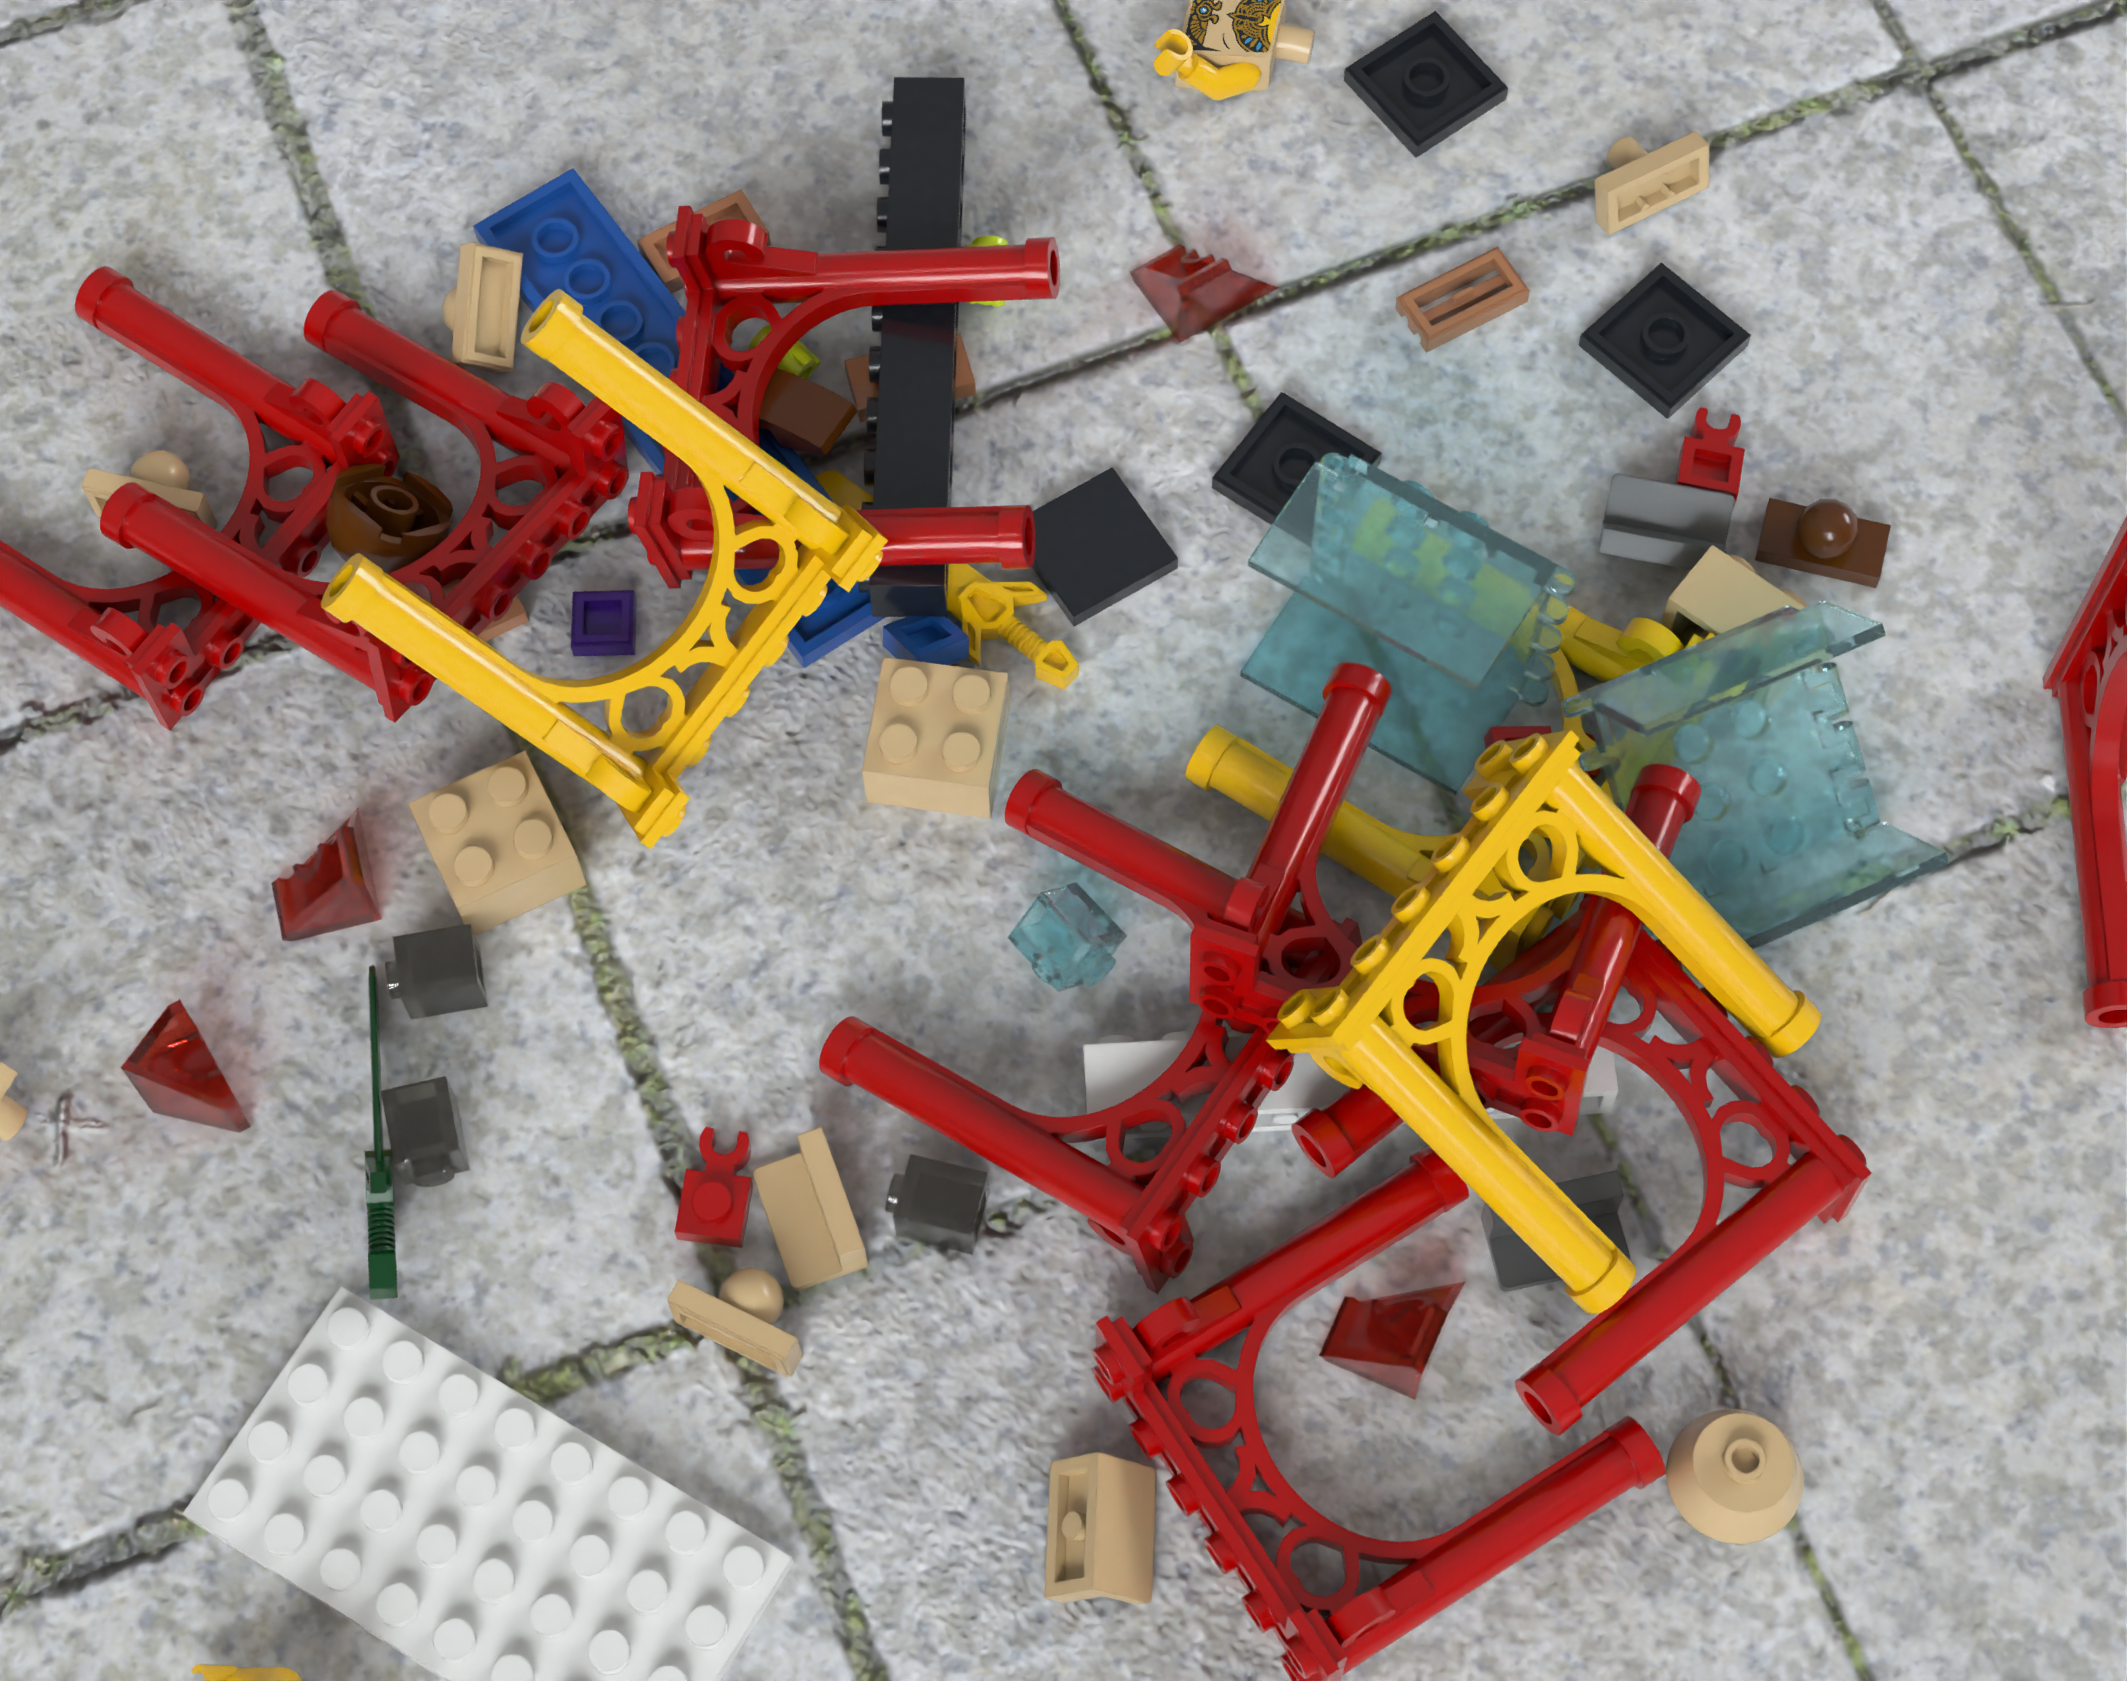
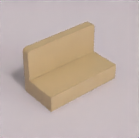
(810, 1214)
(1100, 1529)

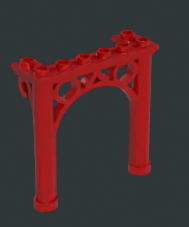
(737, 278)
(559, 443)
(170, 663)
(2092, 695)
(1536, 1079)
(1034, 1147)
(1819, 1183)
(1439, 1567)

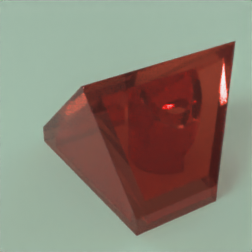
(1194, 290)
(330, 888)
(180, 1075)
(1391, 1336)

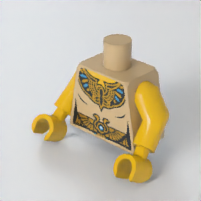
(1231, 46)

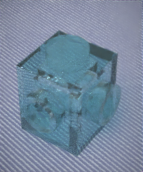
(1067, 938)

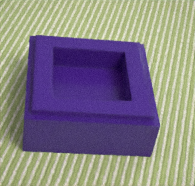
(603, 623)

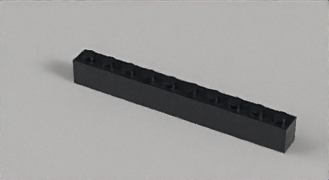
(918, 341)

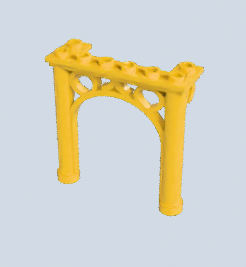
(645, 787)
(1401, 859)
(1361, 1026)

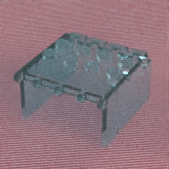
(1420, 598)
(1752, 721)

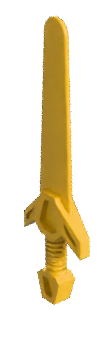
(982, 605)

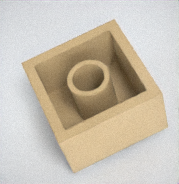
(1721, 595)
(936, 737)
(497, 843)

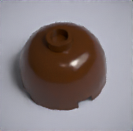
(386, 517)

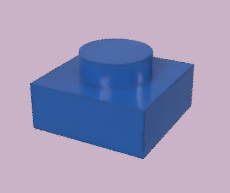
(926, 640)

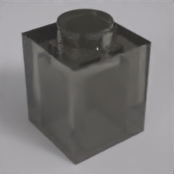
(437, 972)
(425, 1132)
(939, 1203)

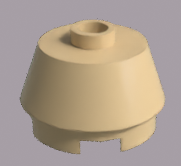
(1734, 1476)

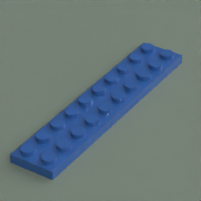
(580, 249)

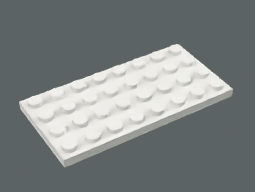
(477, 1520)

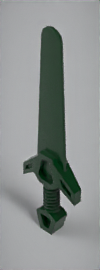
(379, 1174)

